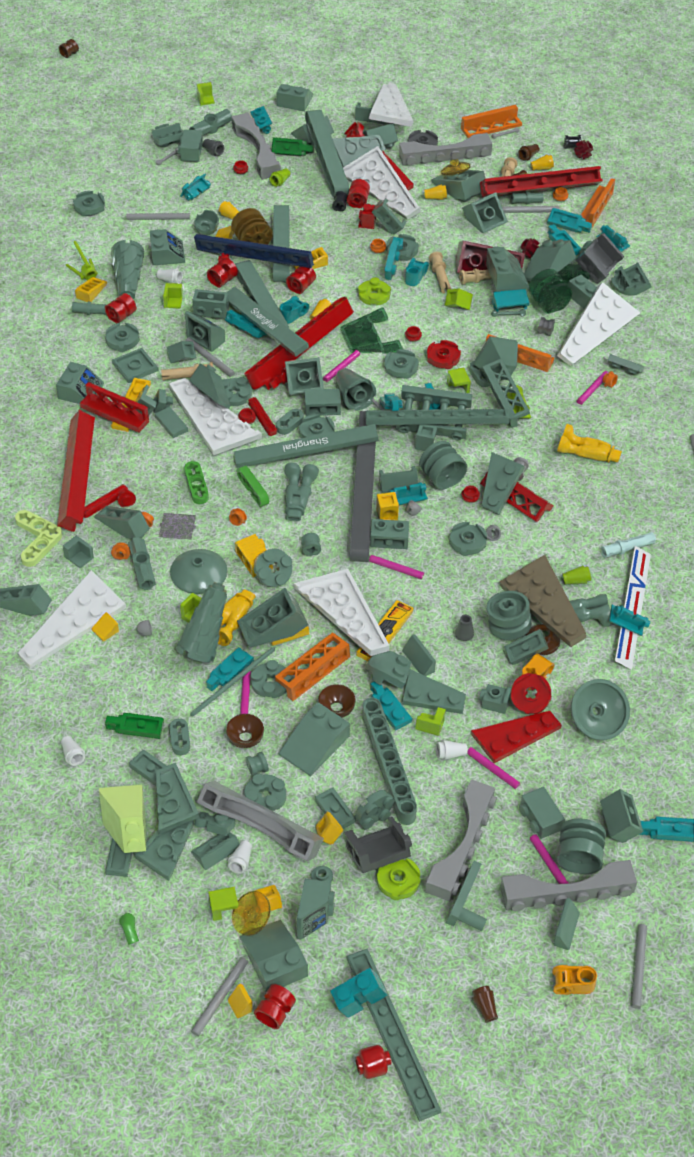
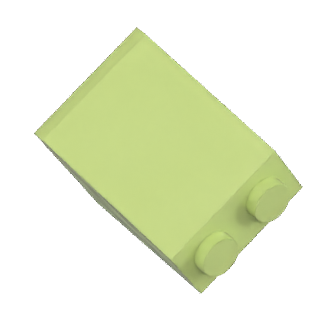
(125, 816)

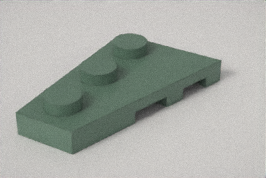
(431, 694)
(165, 850)

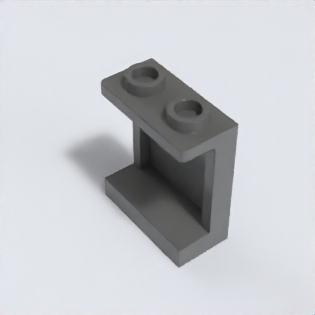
(599, 258)
(379, 847)

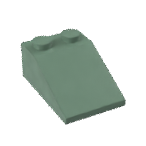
(461, 185)
(550, 256)
(273, 620)
(315, 739)
(275, 956)

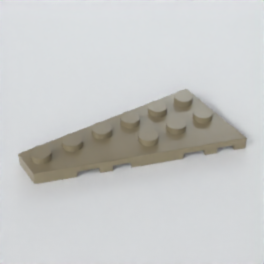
(546, 599)

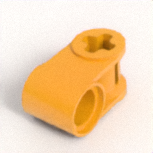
(539, 666)
(572, 979)

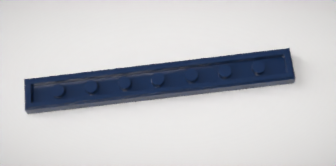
(254, 250)

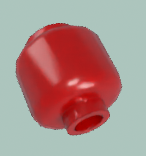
(372, 1061)

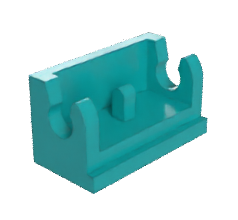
(510, 298)

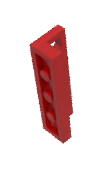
(115, 410)
(528, 494)

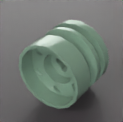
(443, 465)
(581, 846)

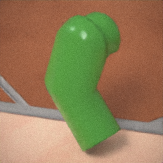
(127, 922)

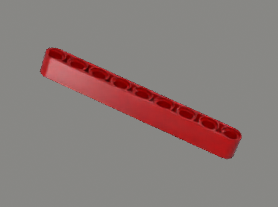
(311, 332)

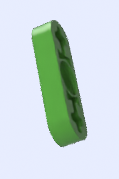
(198, 476)
(252, 484)

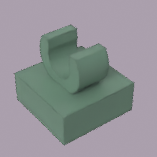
(162, 400)

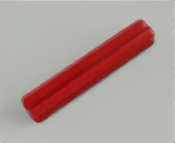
(262, 416)
(103, 501)

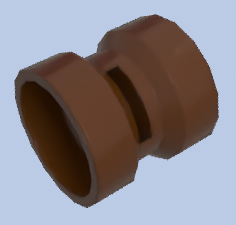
(68, 48)

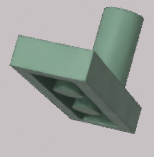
(460, 913)

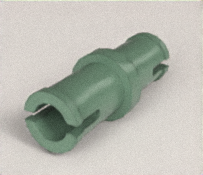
(527, 197)
(88, 308)

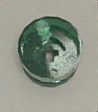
(550, 291)

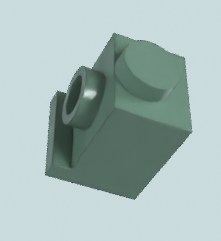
(495, 698)

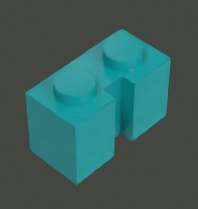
(358, 990)

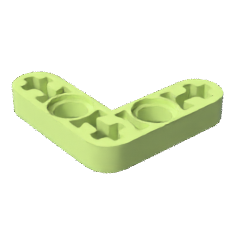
(43, 536)

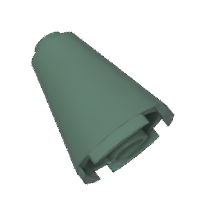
(355, 389)

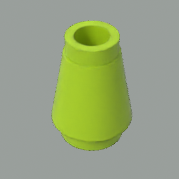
(279, 177)
(579, 575)

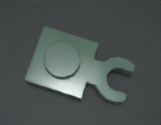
(216, 824)

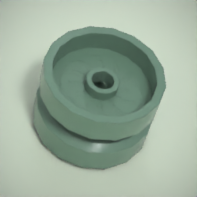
(509, 615)

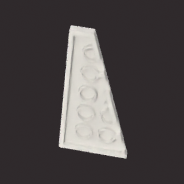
(391, 107)
(383, 182)
(600, 319)
(214, 422)
(343, 604)

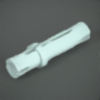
(621, 547)

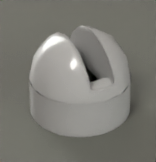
(414, 507)
(497, 532)
(144, 628)

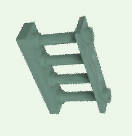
(436, 396)

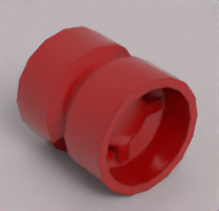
(358, 193)
(222, 272)
(300, 279)
(120, 308)
(273, 1009)

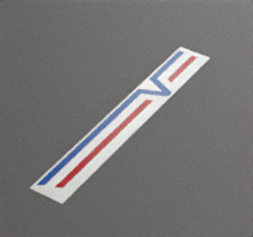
(634, 603)

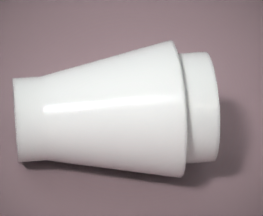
(170, 275)
(449, 749)
(72, 751)
(239, 860)

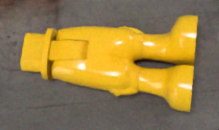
(587, 447)
(234, 610)

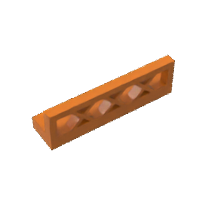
(489, 119)
(598, 202)
(533, 357)
(318, 667)

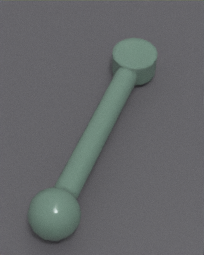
(522, 312)

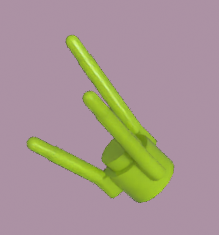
(87, 270)

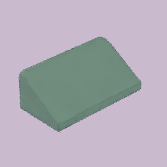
(419, 655)
(215, 850)
(566, 925)

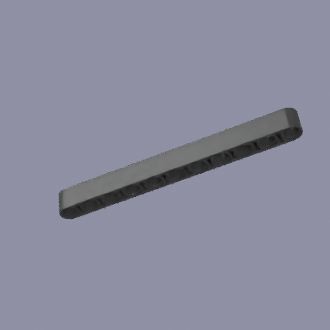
(362, 498)

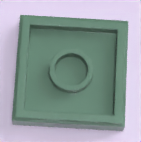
(135, 365)

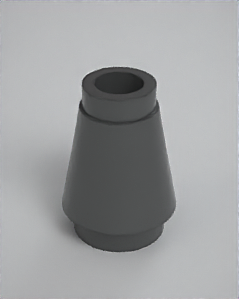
(214, 146)
(464, 629)

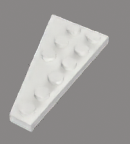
(72, 619)

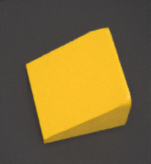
(225, 233)
(105, 627)
(329, 828)
(273, 896)
(240, 1001)

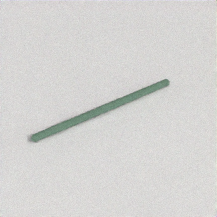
(231, 682)

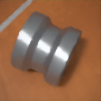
(546, 326)

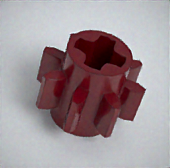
(583, 149)
(529, 247)

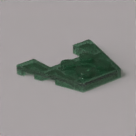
(363, 336)

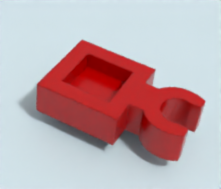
(281, 378)

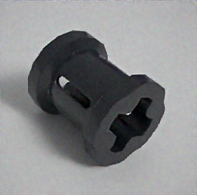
(570, 141)
(340, 201)

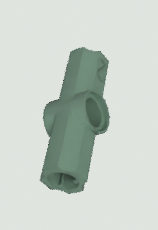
(212, 122)
(142, 563)

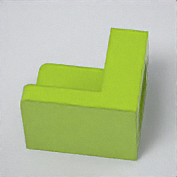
(204, 93)
(173, 295)
(458, 298)
(459, 377)
(188, 606)
(430, 723)
(222, 900)

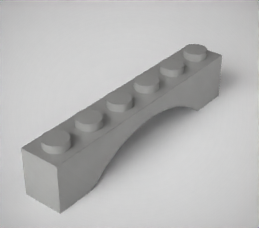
(245, 128)
(416, 153)
(287, 833)
(446, 873)
(523, 891)

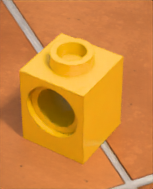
(387, 506)

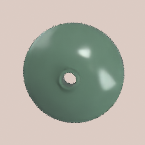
(197, 570)
(611, 706)

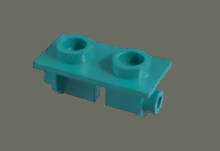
(262, 119)
(190, 190)
(617, 239)
(416, 493)
(627, 619)

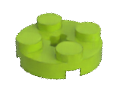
(374, 284)
(399, 889)

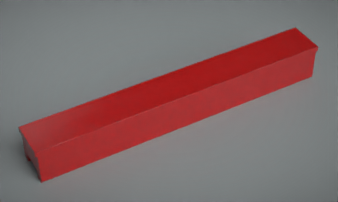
(541, 181)
(76, 471)

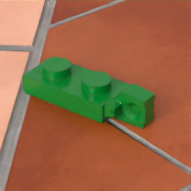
(291, 146)
(136, 725)

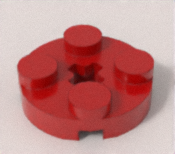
(355, 130)
(436, 357)
(533, 682)

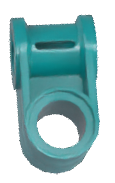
(415, 272)
(293, 309)

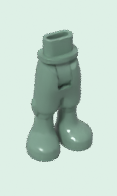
(297, 496)
(600, 609)

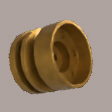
(251, 227)

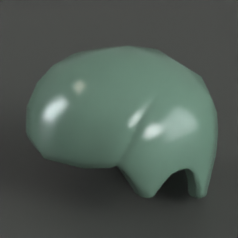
(206, 222)

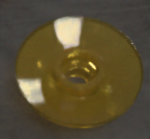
(455, 167)
(251, 914)

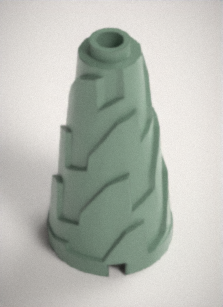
(127, 264)
(202, 631)

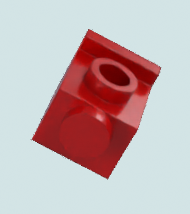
(366, 217)

